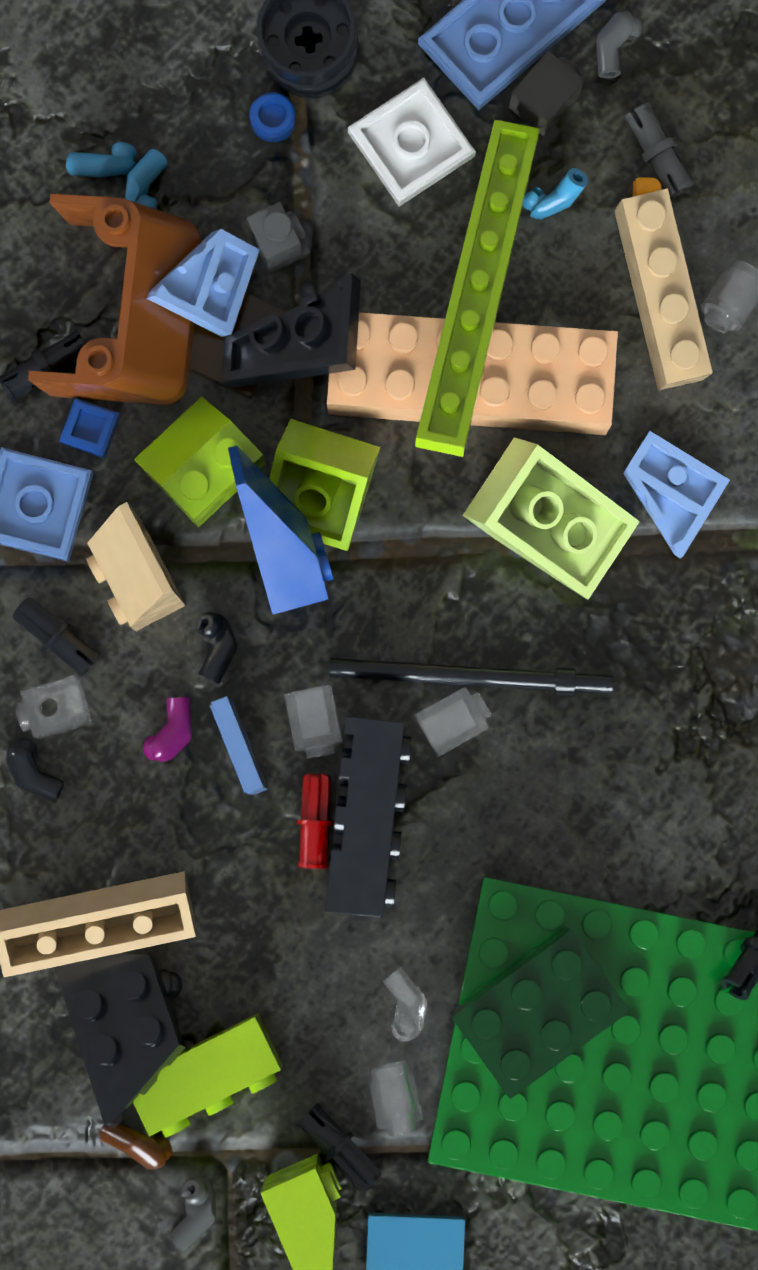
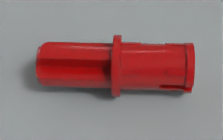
(314, 821)

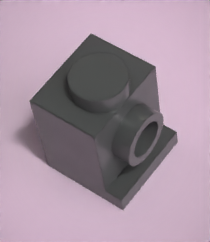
(277, 237)

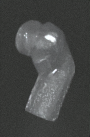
(410, 1008)

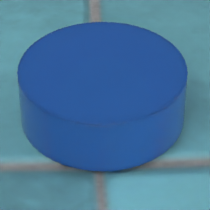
(272, 117)

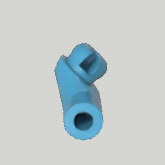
(103, 165)
(142, 176)
(560, 198)

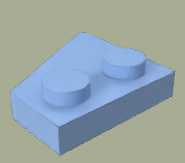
(209, 282)
(674, 490)

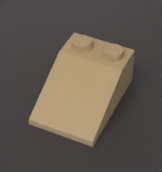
(133, 570)

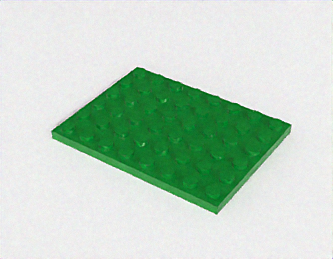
(648, 1107)

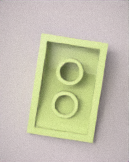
(551, 517)

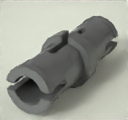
(659, 149)

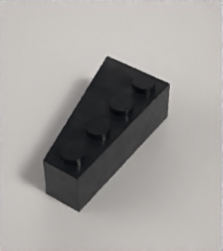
(366, 816)

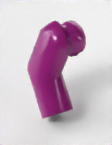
(174, 734)

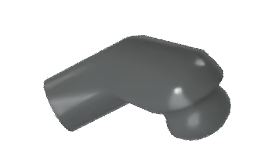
(613, 35)
(200, 1212)

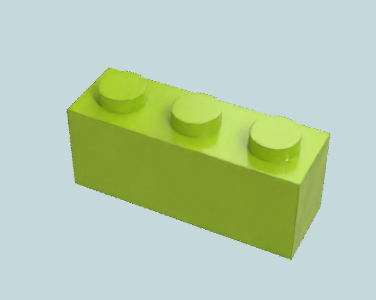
(209, 1075)

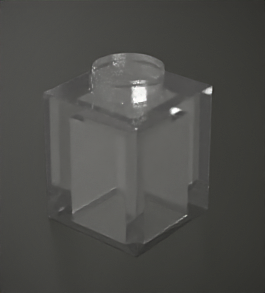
(454, 720)
(313, 721)

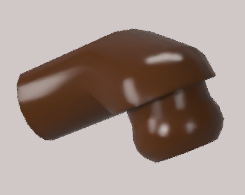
(143, 1149)

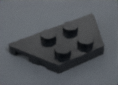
(120, 1026)

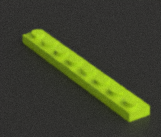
(477, 289)

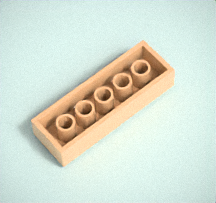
(529, 381)

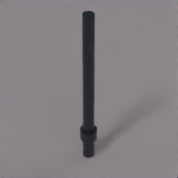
(563, 681)

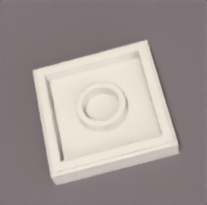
(411, 142)

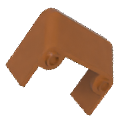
(152, 343)

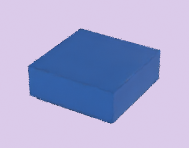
(89, 428)

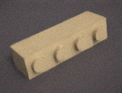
(663, 289)
(95, 924)

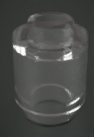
(732, 298)
(395, 1098)

